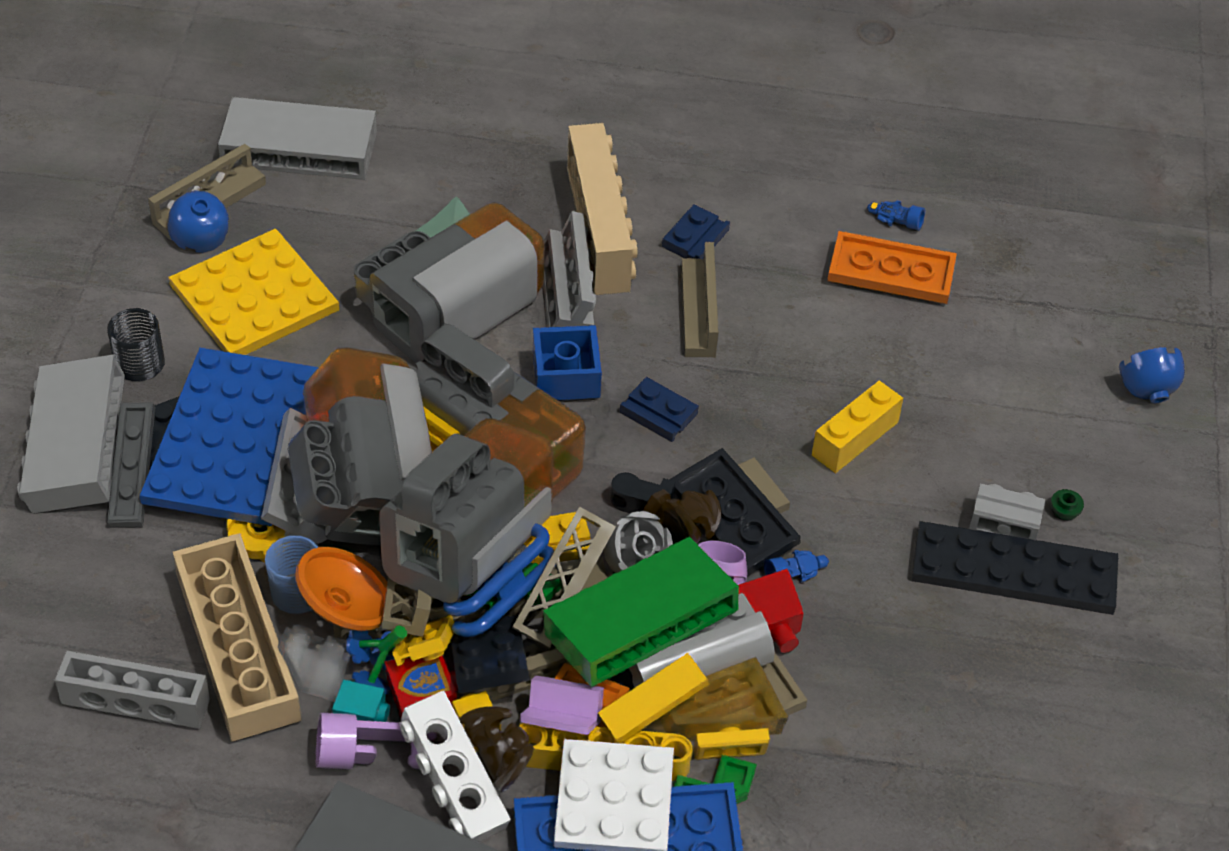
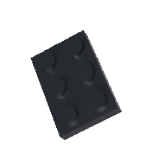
(490, 657)

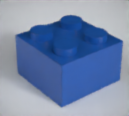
(567, 361)

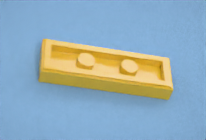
(653, 698)

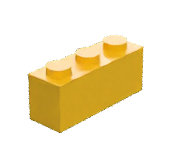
(857, 426)

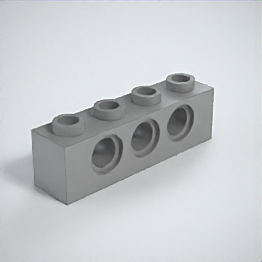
(132, 689)

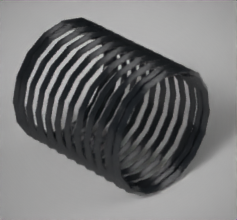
(154, 342)

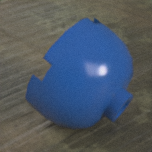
(198, 221)
(1153, 374)

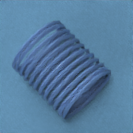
(277, 577)

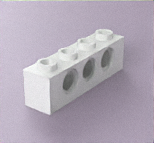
(438, 716)

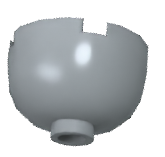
(635, 538)

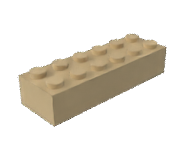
(598, 197)
(236, 637)

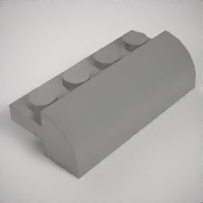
(568, 275)
(280, 499)
(716, 646)

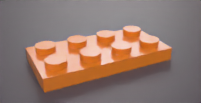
(892, 267)

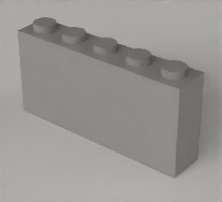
(301, 137)
(72, 434)

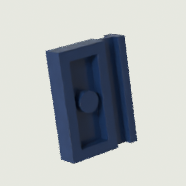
(692, 231)
(659, 409)

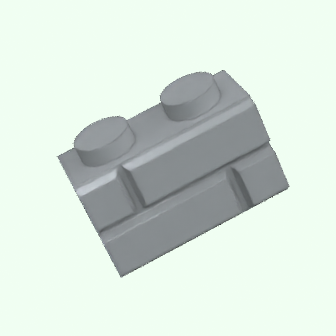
(1007, 512)

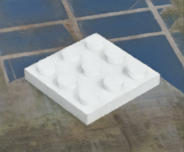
(614, 797)

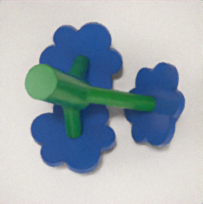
(359, 645)

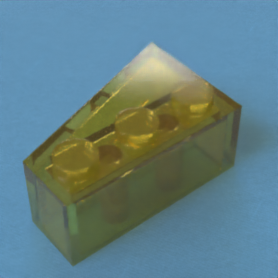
(734, 698)

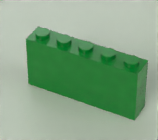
(640, 611)

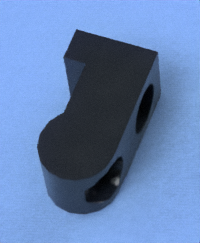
(632, 494)

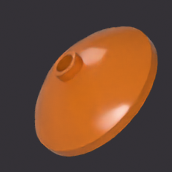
(342, 588)

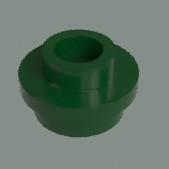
(1067, 504)

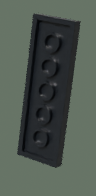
(1016, 567)

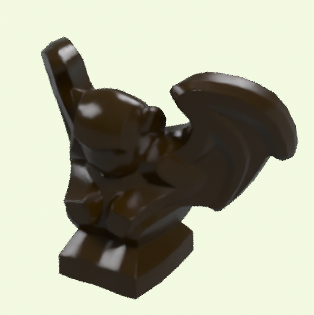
(685, 514)
(501, 753)

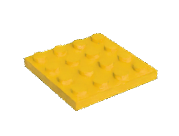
(254, 294)

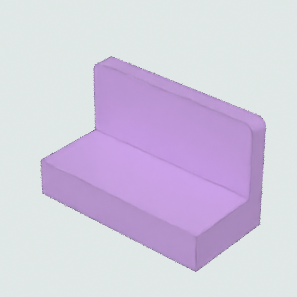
(563, 705)

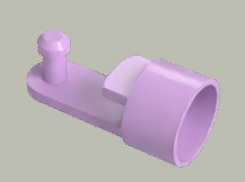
(338, 736)

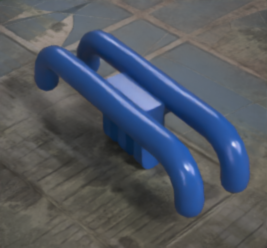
(505, 584)

